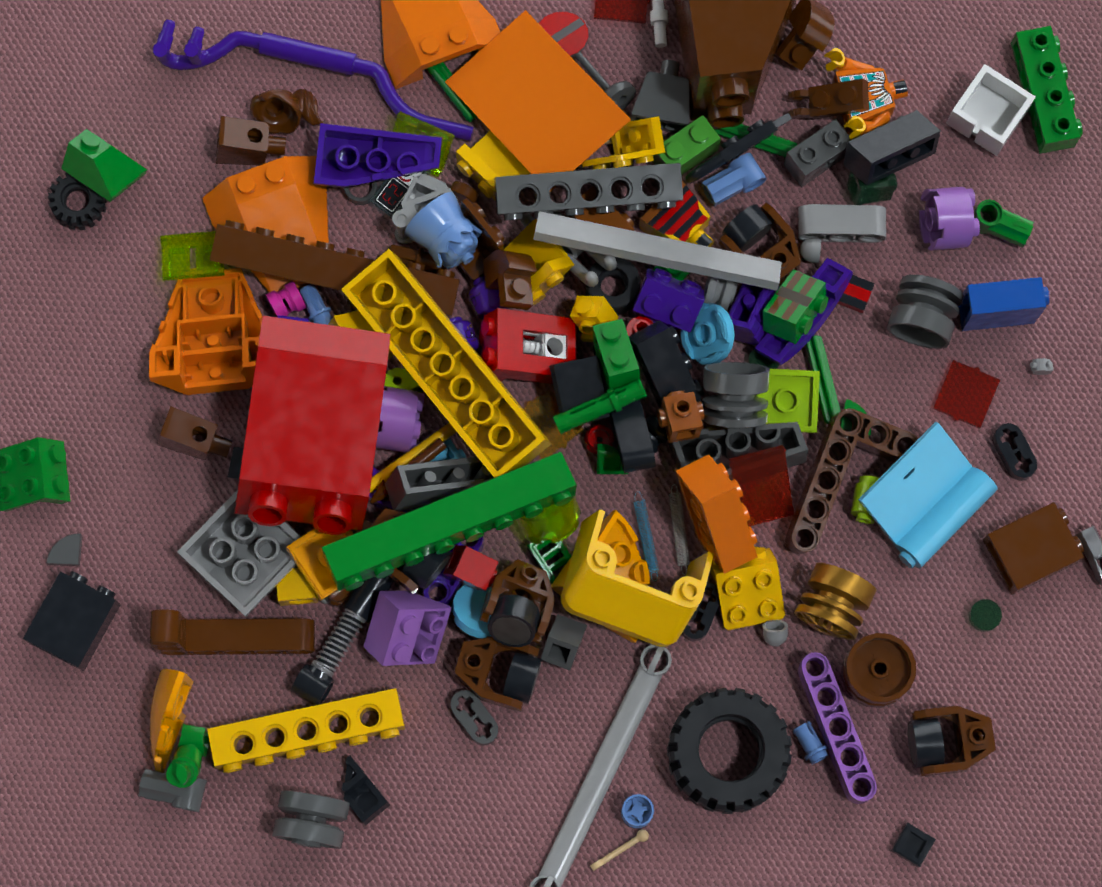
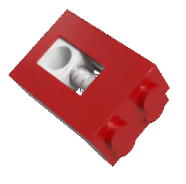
(503, 344)

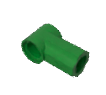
(1004, 223)

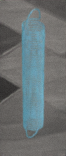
(650, 547)

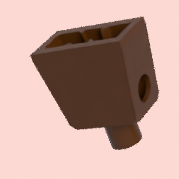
(246, 142)
(179, 432)

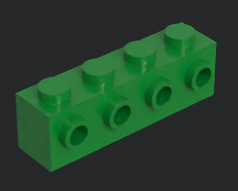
(1045, 77)

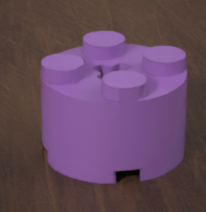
(948, 218)
(399, 419)

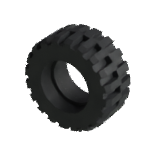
(760, 720)

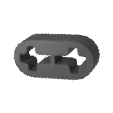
(480, 713)

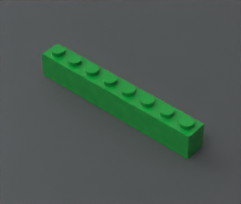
(449, 521)

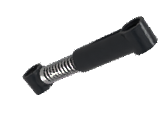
(316, 679)

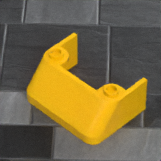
(624, 604)

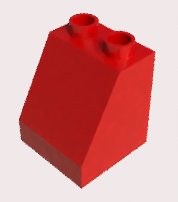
(312, 425)

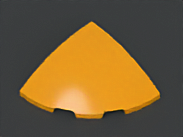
(622, 539)
(167, 714)

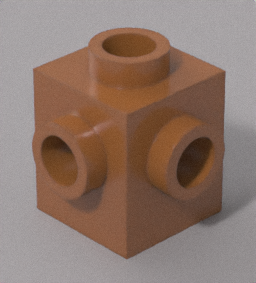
(681, 416)

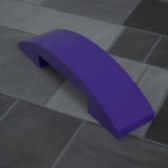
(837, 279)

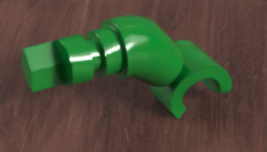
(187, 761)

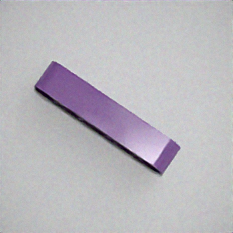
(839, 712)

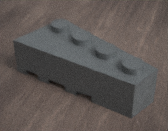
(741, 441)

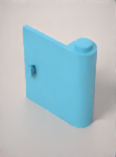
(927, 496)

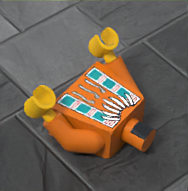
(880, 92)

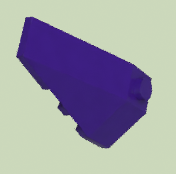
(364, 155)

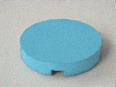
(710, 336)
(467, 610)

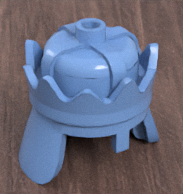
(444, 232)

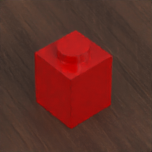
(471, 568)

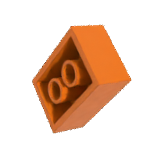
(718, 512)

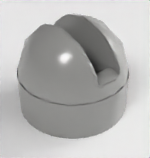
(811, 249)
(775, 632)

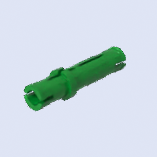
(604, 404)

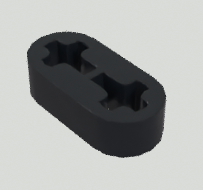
(1020, 447)
(707, 618)

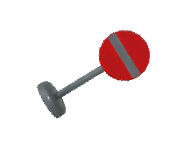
(572, 36)

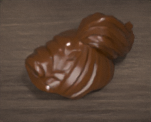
(285, 110)

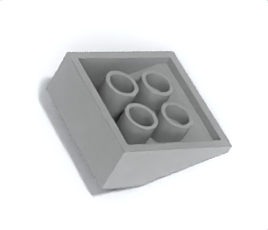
(240, 556)

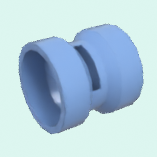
(639, 807)

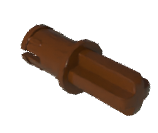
(416, 256)

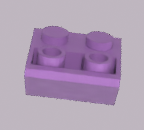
(406, 628)

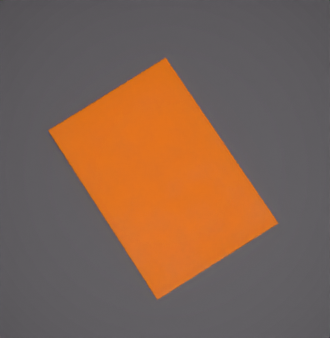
(537, 99)

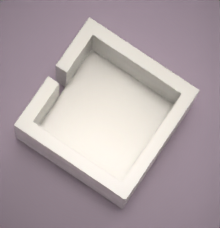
(990, 109)

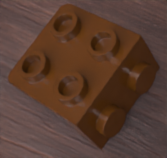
(489, 241)

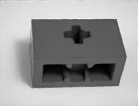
(817, 153)

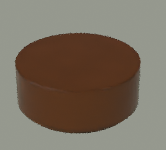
(464, 191)

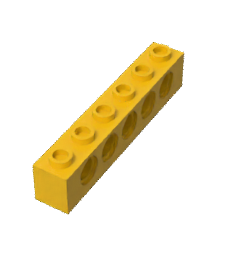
(225, 738)

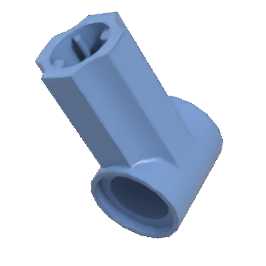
(741, 175)

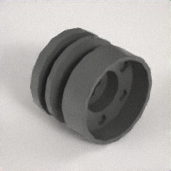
(925, 311)
(735, 398)

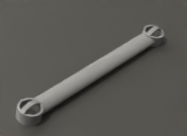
(603, 769)

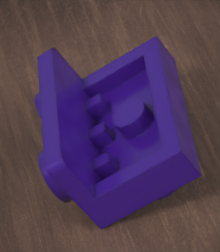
(669, 299)

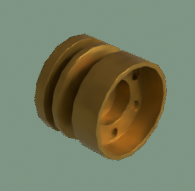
(833, 606)

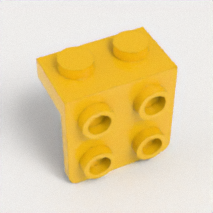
(635, 140)
(486, 161)
(549, 259)
(750, 592)

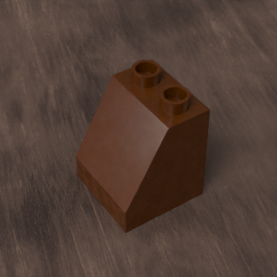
(729, 53)

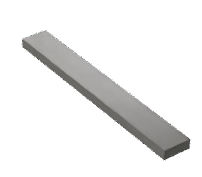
(657, 250)

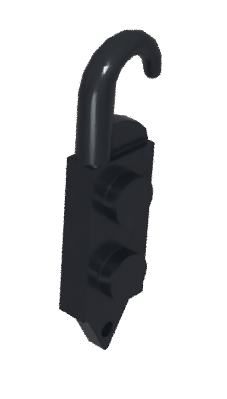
(734, 147)

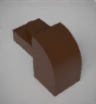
(811, 31)
(511, 276)

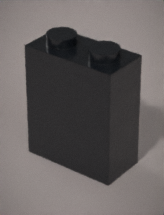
(72, 619)

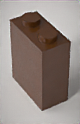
(1034, 547)

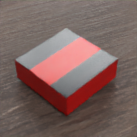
(856, 294)

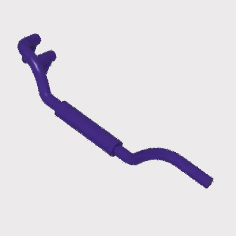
(294, 51)

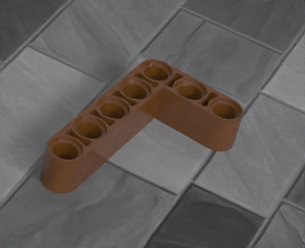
(836, 469)
(181, 636)

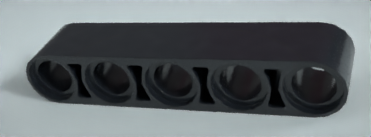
(631, 435)

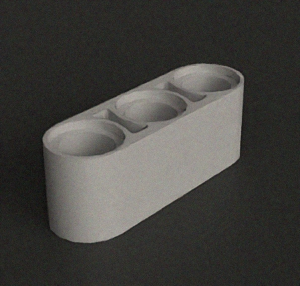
(842, 223)

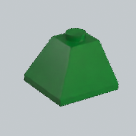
(100, 165)

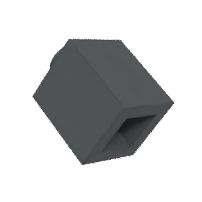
(563, 642)

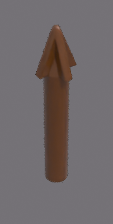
(425, 456)

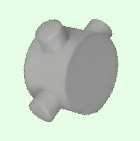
(1041, 366)

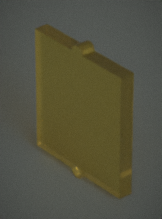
(542, 414)

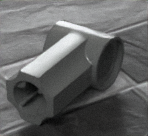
(157, 788)

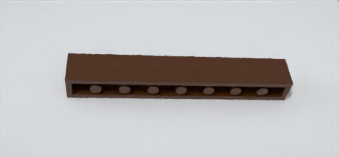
(314, 264)

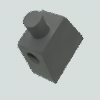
(664, 96)

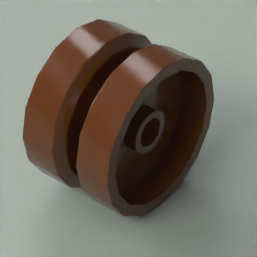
(895, 661)

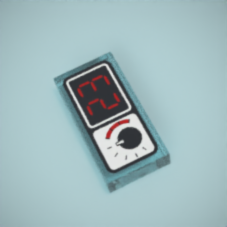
(392, 192)

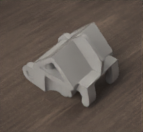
(419, 194)

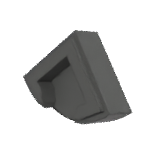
(66, 551)

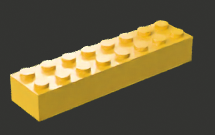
(446, 366)

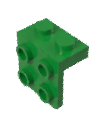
(33, 474)

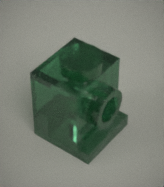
(878, 191)

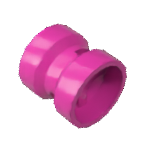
(292, 297)

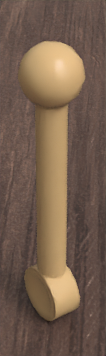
(642, 835)

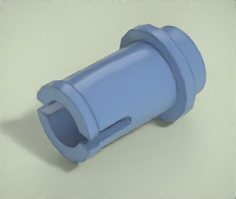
(810, 743)

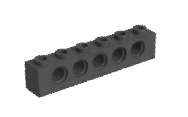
(666, 176)

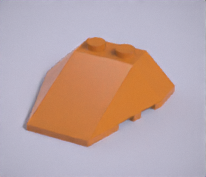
(431, 32)
(274, 198)
(208, 336)

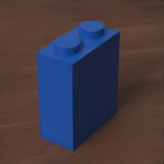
(1003, 304)

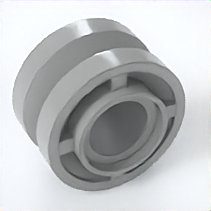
(720, 292)

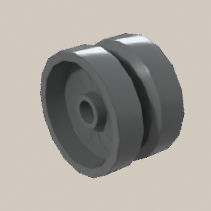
(310, 823)

